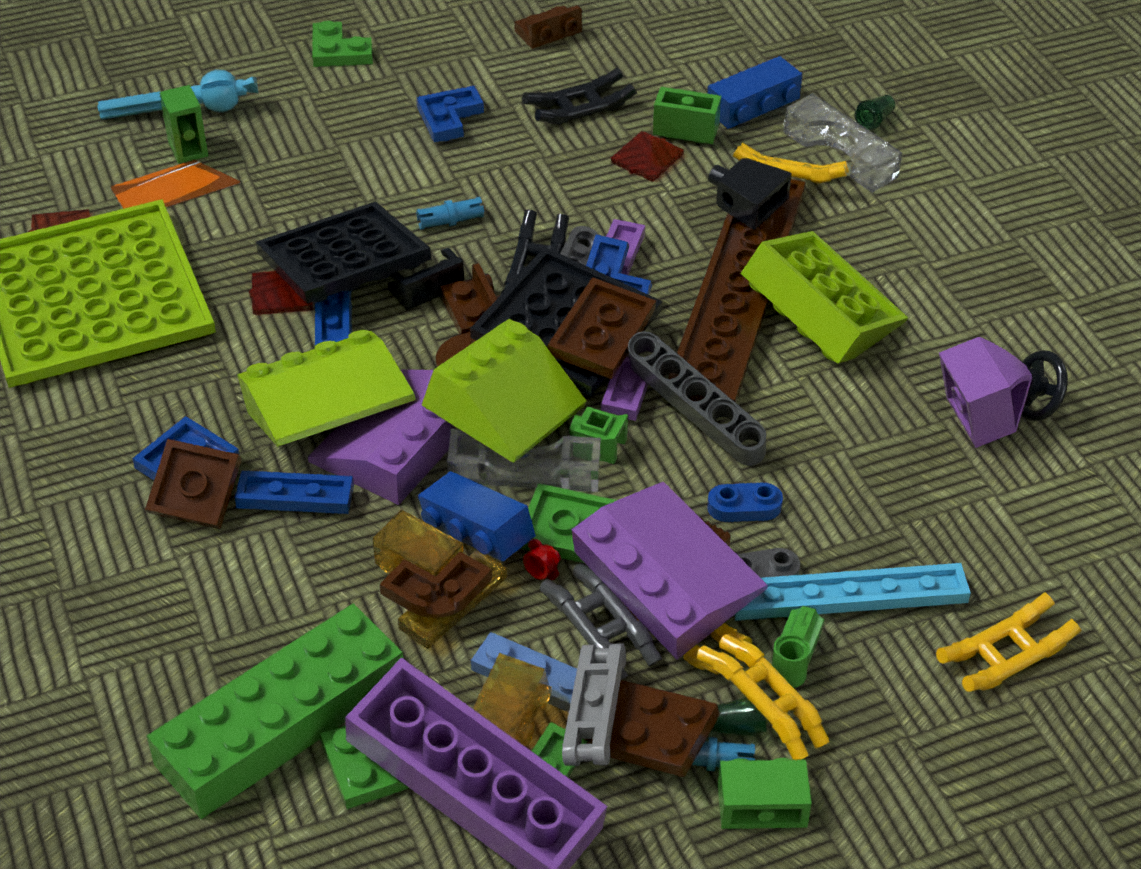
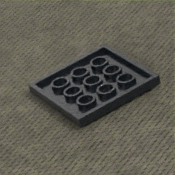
(343, 252)
(543, 299)

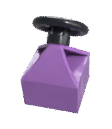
(995, 388)

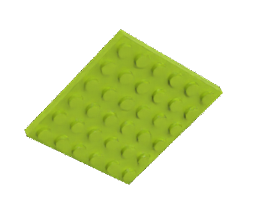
(95, 293)

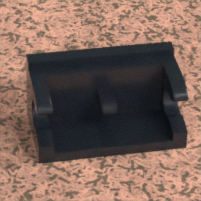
(426, 283)

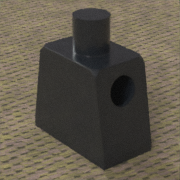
(750, 190)

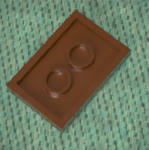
(600, 327)
(659, 728)

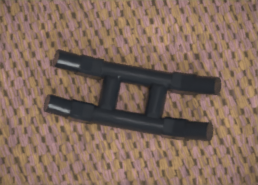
(589, 90)
(527, 248)

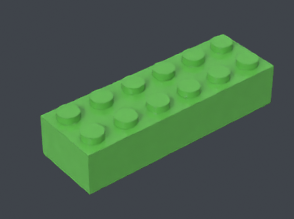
(272, 711)

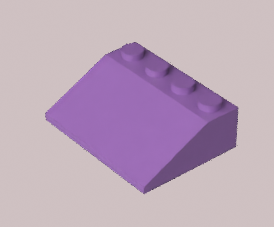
(390, 448)
(666, 566)

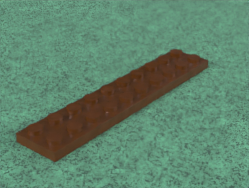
(727, 309)

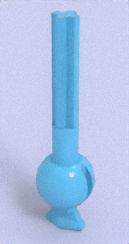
(216, 90)

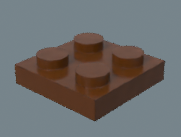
(193, 484)

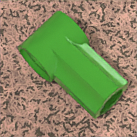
(796, 644)

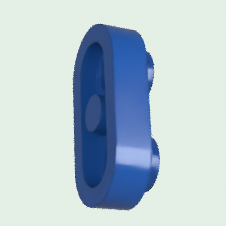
(745, 502)

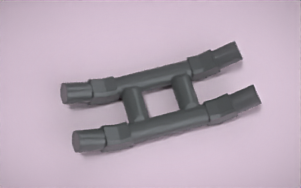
(600, 596)

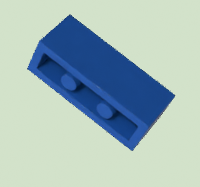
(756, 91)
(477, 515)

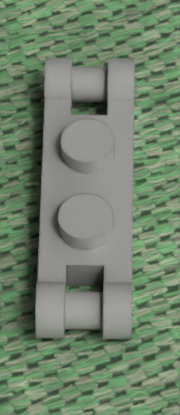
(593, 704)

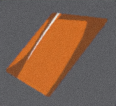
(173, 185)

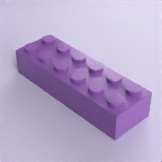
(474, 771)

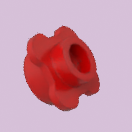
(541, 560)

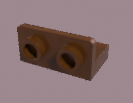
(549, 25)
(469, 299)

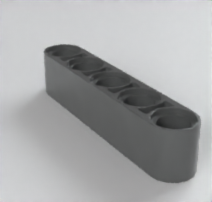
(703, 412)

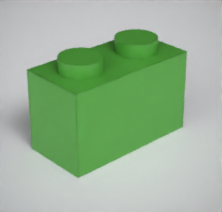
(686, 115)
(184, 124)
(764, 793)

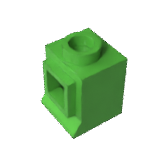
(603, 425)

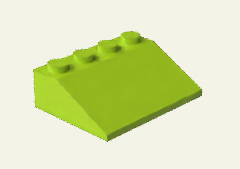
(822, 295)
(323, 387)
(504, 391)

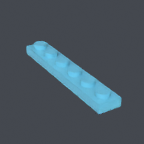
(860, 591)

